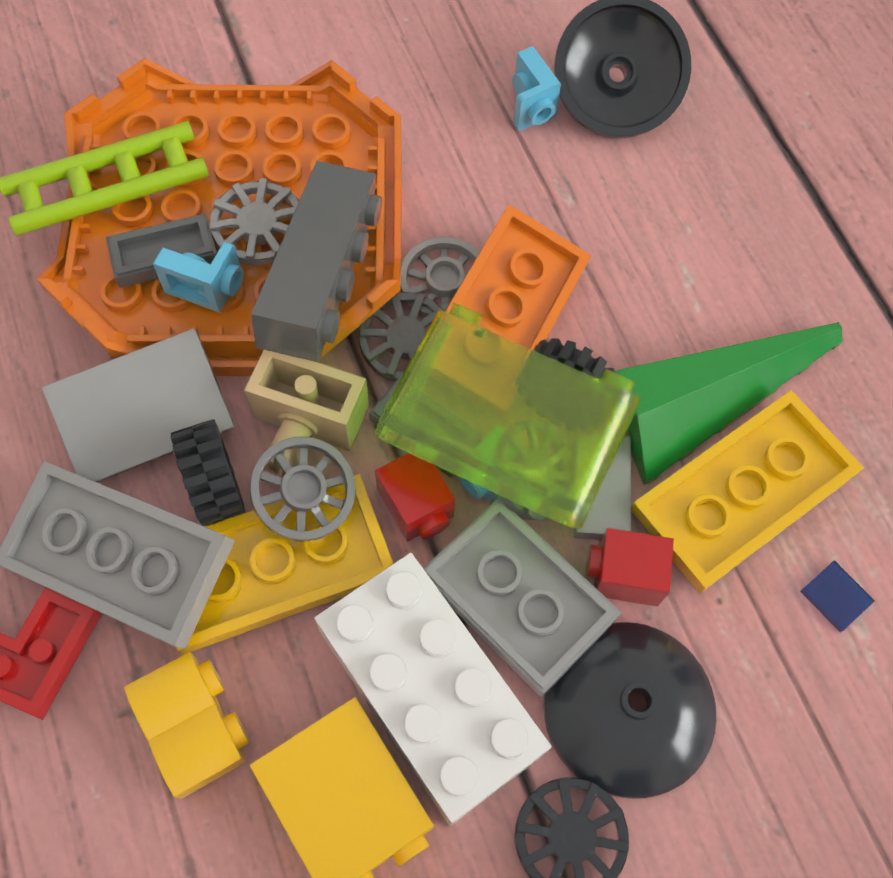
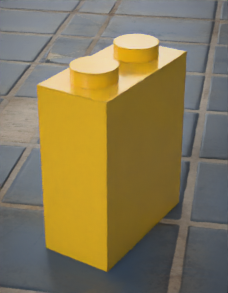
(343, 797)

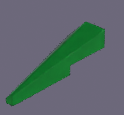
(709, 390)

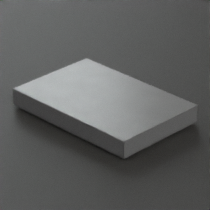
(130, 405)
(521, 596)

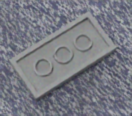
(115, 554)

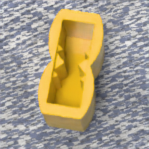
(186, 724)

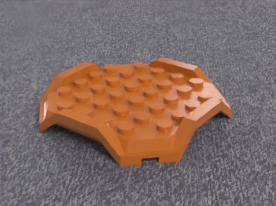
(242, 138)

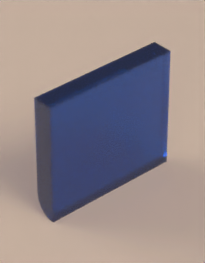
(837, 596)

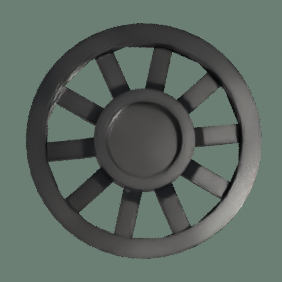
(571, 834)

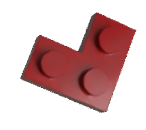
(43, 652)

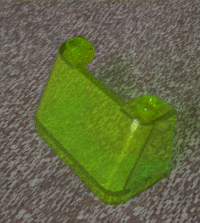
(509, 417)

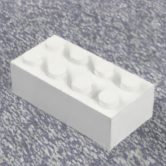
(431, 688)

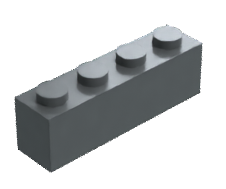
(316, 262)

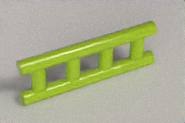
(89, 201)

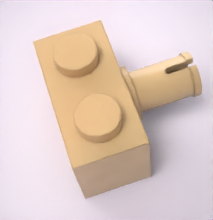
(306, 402)

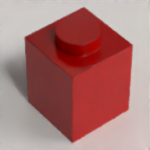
(415, 496)
(631, 566)

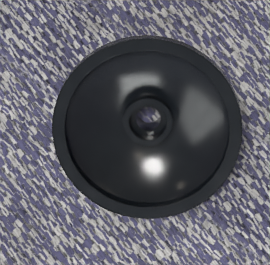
(641, 43)
(628, 749)

